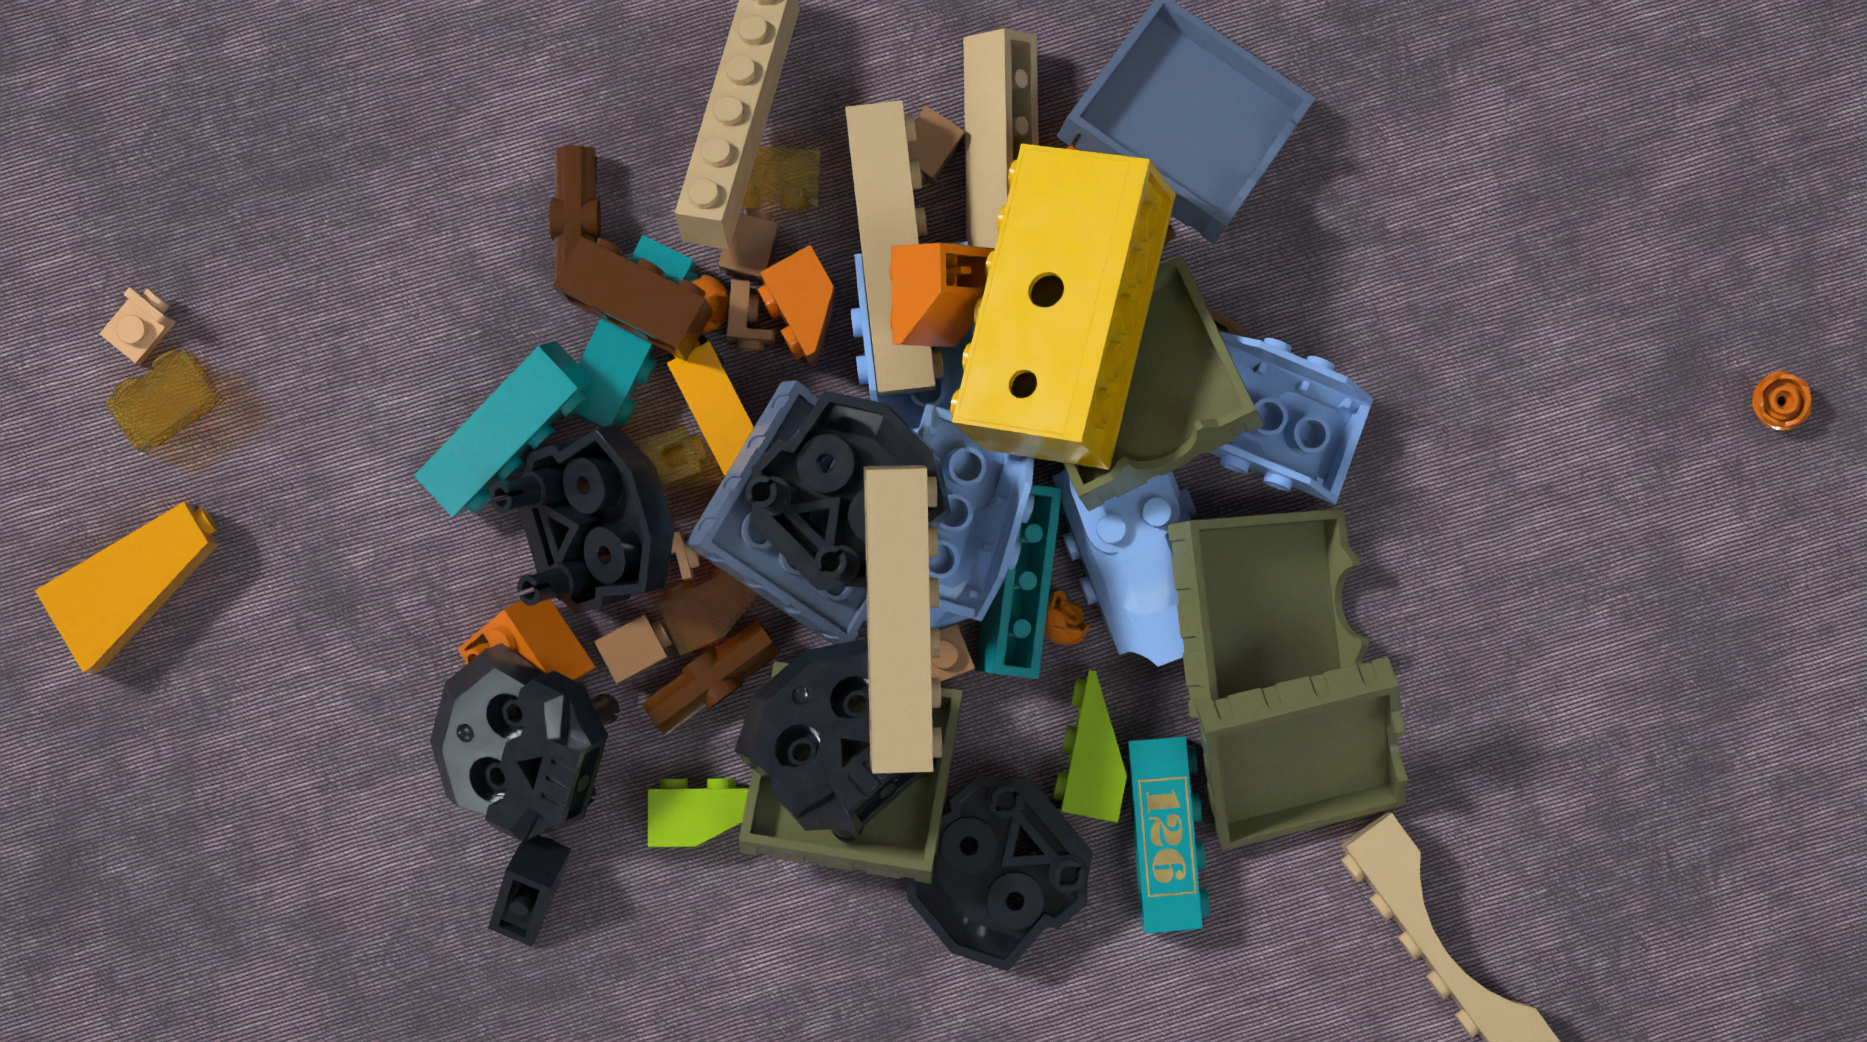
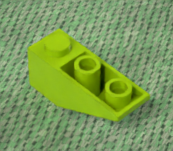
(1095, 766)
(693, 815)

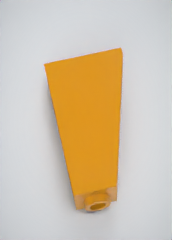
(713, 402)
(124, 585)

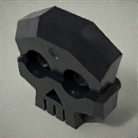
(792, 488)
(591, 521)
(812, 710)
(545, 755)
(970, 892)

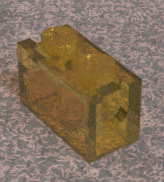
(163, 400)
(677, 458)

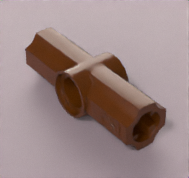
(575, 206)
(711, 678)

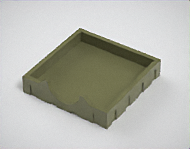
(1180, 395)
(1262, 600)
(1303, 753)
(892, 844)

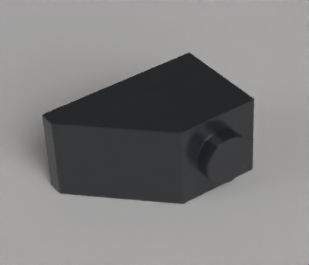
(529, 888)

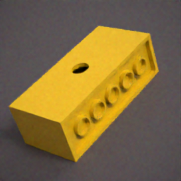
(1063, 305)

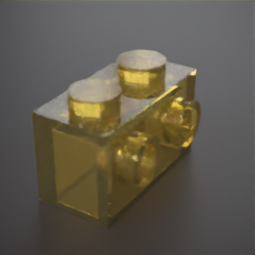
(785, 178)

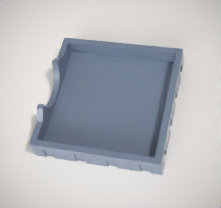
(1194, 109)
(742, 551)

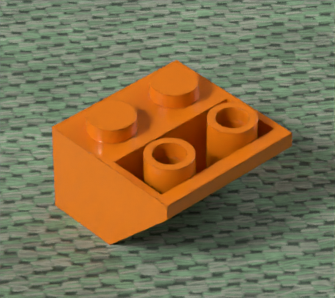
(935, 292)
(805, 300)
(537, 636)

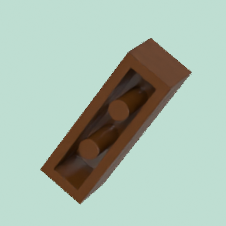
(634, 296)

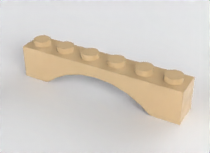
(1391, 867)

